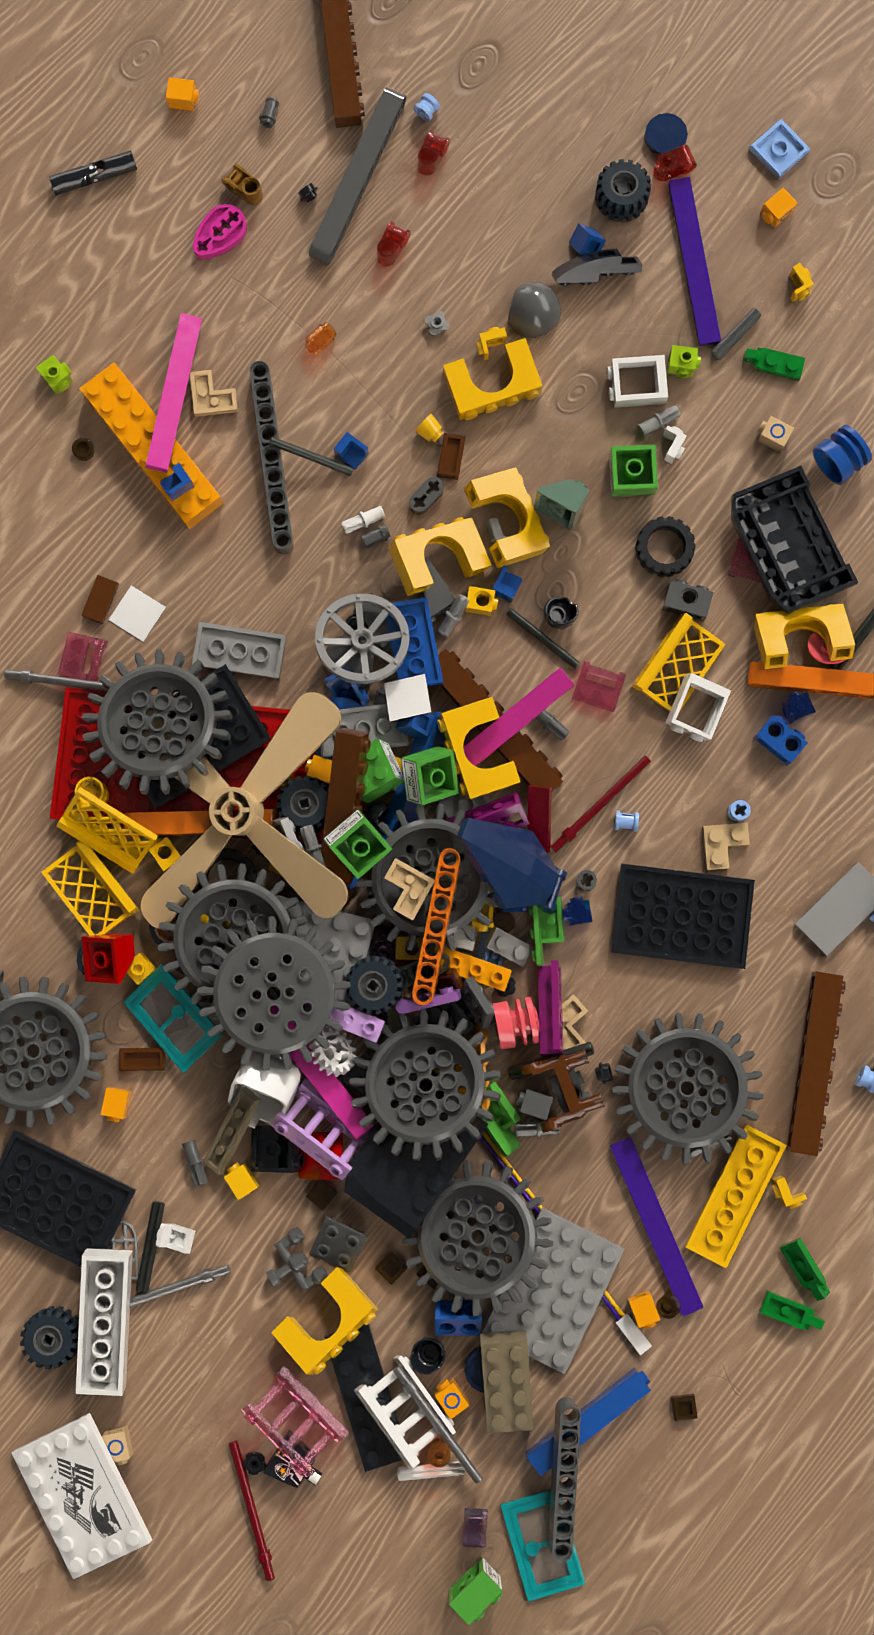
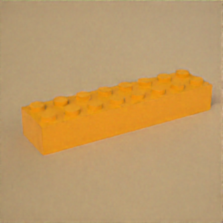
(133, 426)

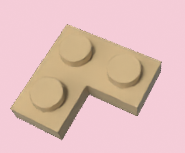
(208, 401)
(718, 839)
(415, 886)
(572, 1012)

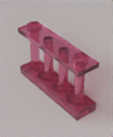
(317, 1415)

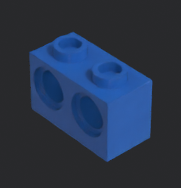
(777, 745)
(456, 1324)

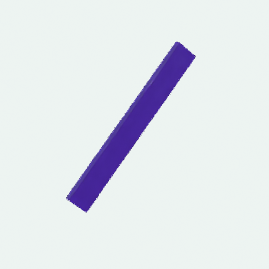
(694, 261)
(656, 1226)

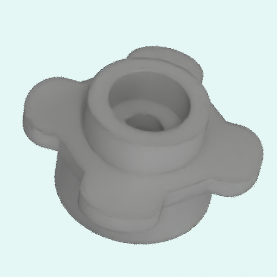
(437, 329)

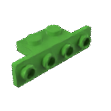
(546, 929)
(504, 1117)

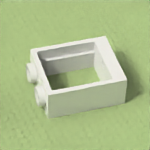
(632, 400)
(708, 687)

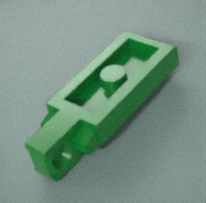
(775, 362)
(805, 1268)
(789, 1311)

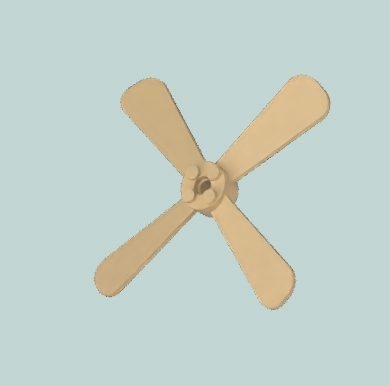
(299, 736)

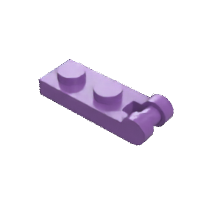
(445, 996)

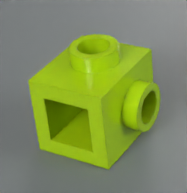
(683, 361)
(55, 374)

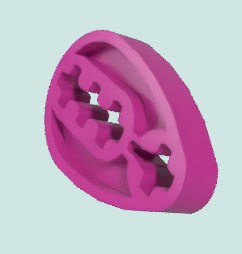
(213, 221)

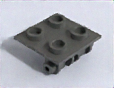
(338, 1244)

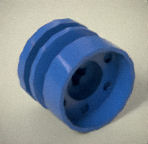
(842, 454)

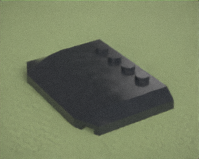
(789, 541)
(398, 1186)

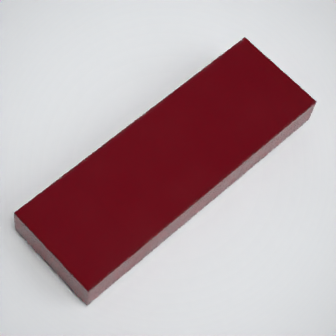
(540, 813)

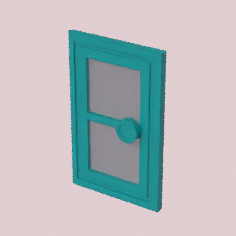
(172, 1018)
(528, 1530)

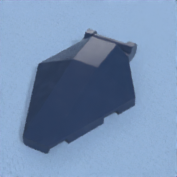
(512, 864)

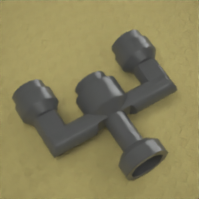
(295, 1263)

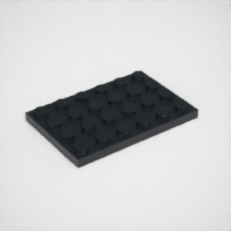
(244, 729)
(682, 916)
(58, 1199)

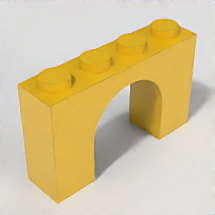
(473, 401)
(508, 489)
(459, 536)
(826, 621)
(455, 726)
(355, 1311)

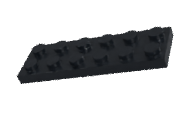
(358, 1366)

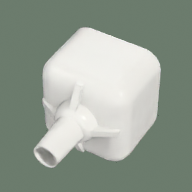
(273, 1086)

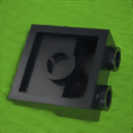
(455, 1013)
(274, 1152)

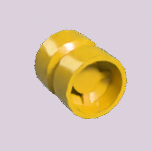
(94, 787)

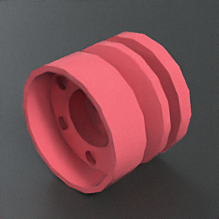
(516, 1023)

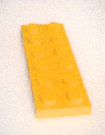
(735, 1196)

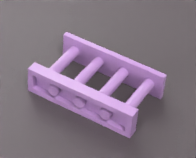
(356, 1022)
(302, 1137)

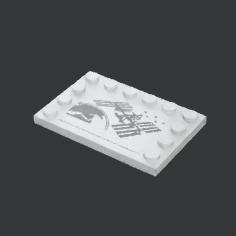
(81, 1496)

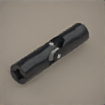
(88, 174)

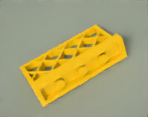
(666, 649)
(104, 839)
(104, 876)

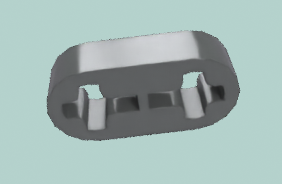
(422, 492)

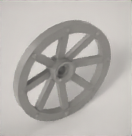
(362, 634)

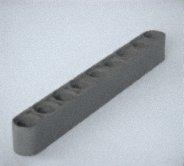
(357, 175)
(274, 467)

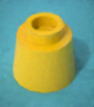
(430, 429)

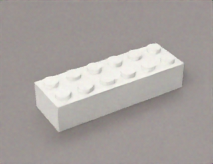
(104, 1322)

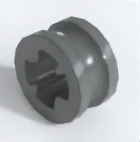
(580, 878)

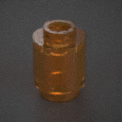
(320, 338)
(435, 1446)

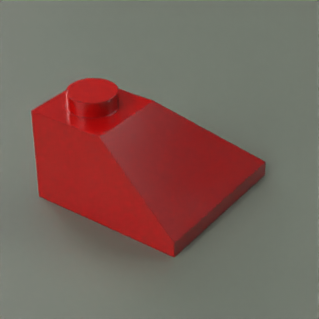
(107, 957)
(312, 1168)

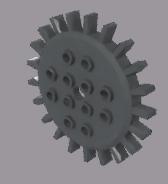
(135, 692)
(468, 896)
(214, 902)
(276, 1035)
(391, 1063)
(67, 1072)
(727, 1097)
(499, 1276)

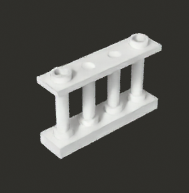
(382, 1414)

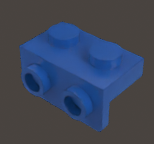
(343, 689)

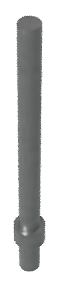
(28, 676)
(206, 1276)
(410, 1387)

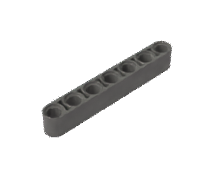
(564, 1490)

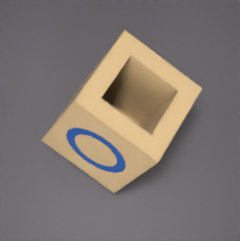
(774, 433)
(118, 1444)

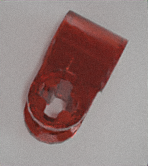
(432, 149)
(674, 163)
(393, 241)

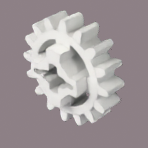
(337, 1052)

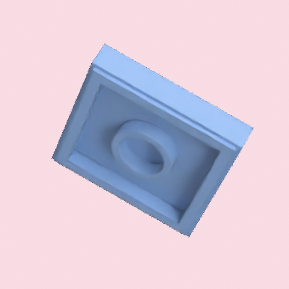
(779, 149)

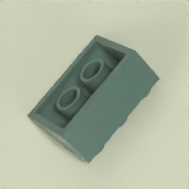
(562, 501)

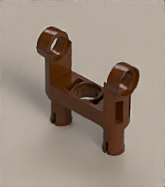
(562, 1066)

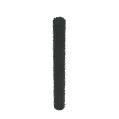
(311, 456)
(535, 632)

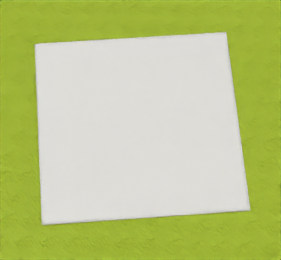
(137, 613)
(407, 697)

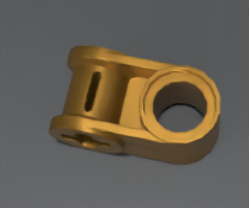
(240, 182)

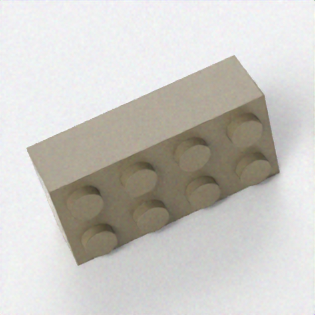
(506, 1381)

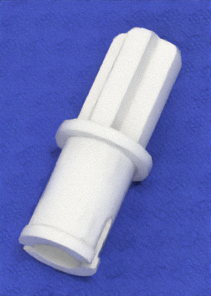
(363, 519)

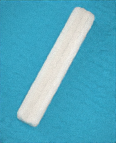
(429, 1471)

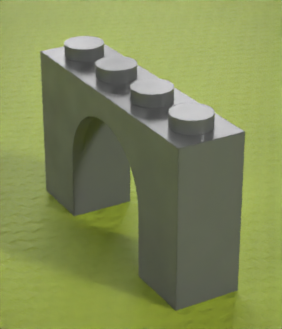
(439, 601)

